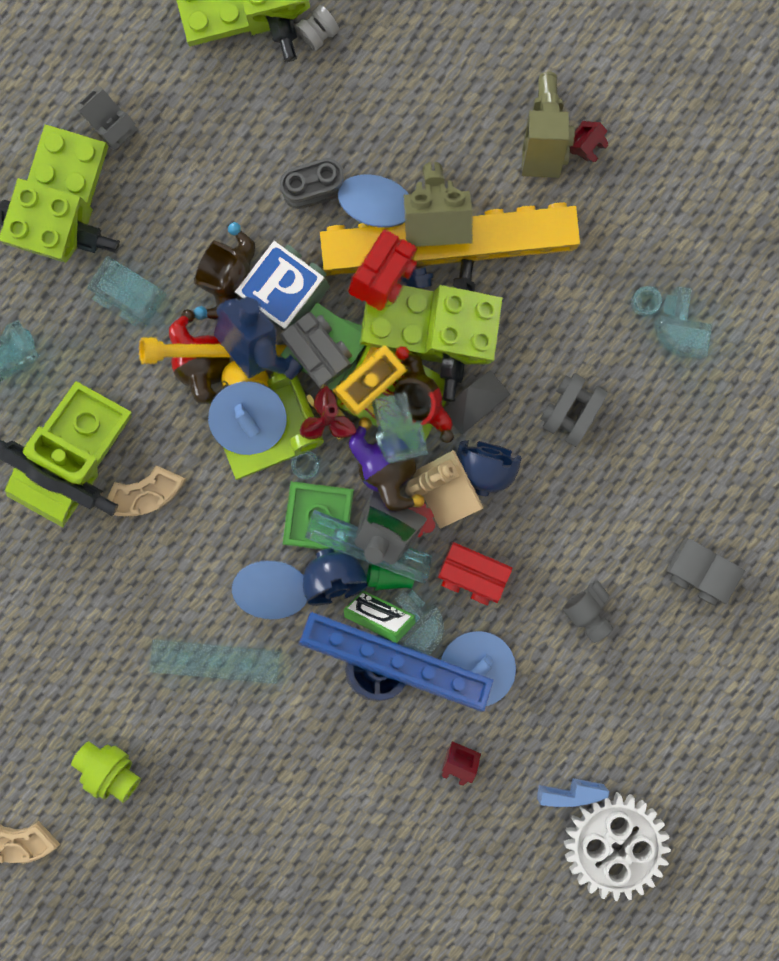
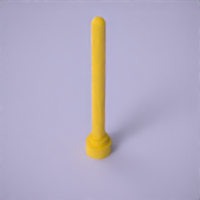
(153, 350)

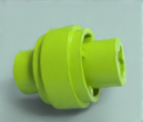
(105, 771)

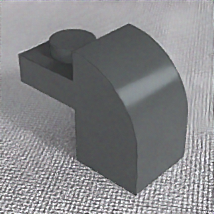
(106, 117)

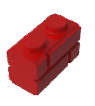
(383, 270)
(474, 573)

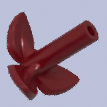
(326, 406)

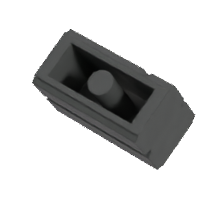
(316, 350)

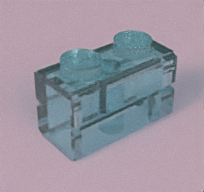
(126, 291)

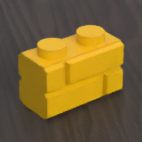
(369, 380)

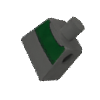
(386, 533)

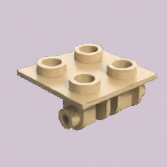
(445, 489)

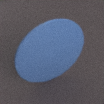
(373, 200)
(247, 418)
(269, 590)
(486, 656)

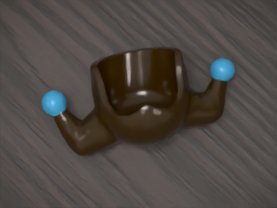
(223, 270)

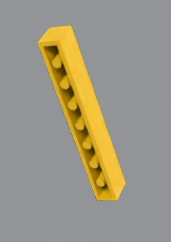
(493, 237)

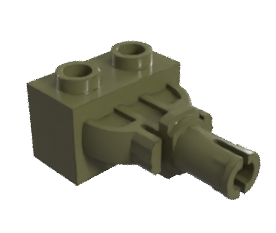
(547, 132)
(438, 212)

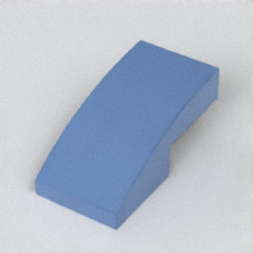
(580, 794)

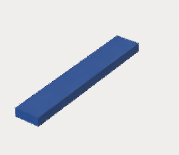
(396, 662)

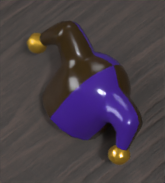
(380, 474)

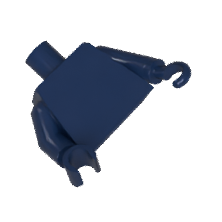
(251, 338)

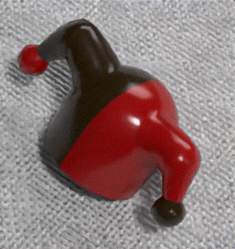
(196, 372)
(422, 395)

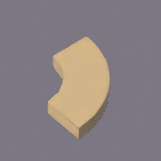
(146, 495)
(25, 844)

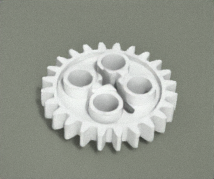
(637, 867)

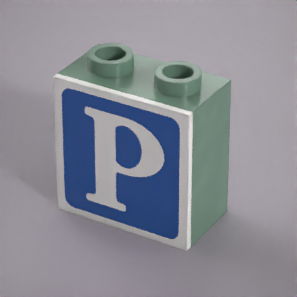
(284, 285)

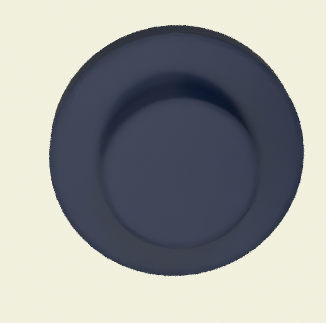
(419, 278)

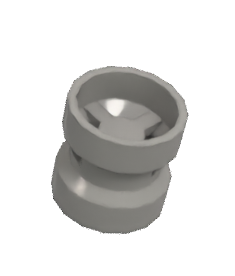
(317, 28)

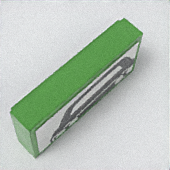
(379, 616)

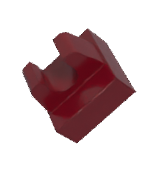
(586, 138)
(461, 763)

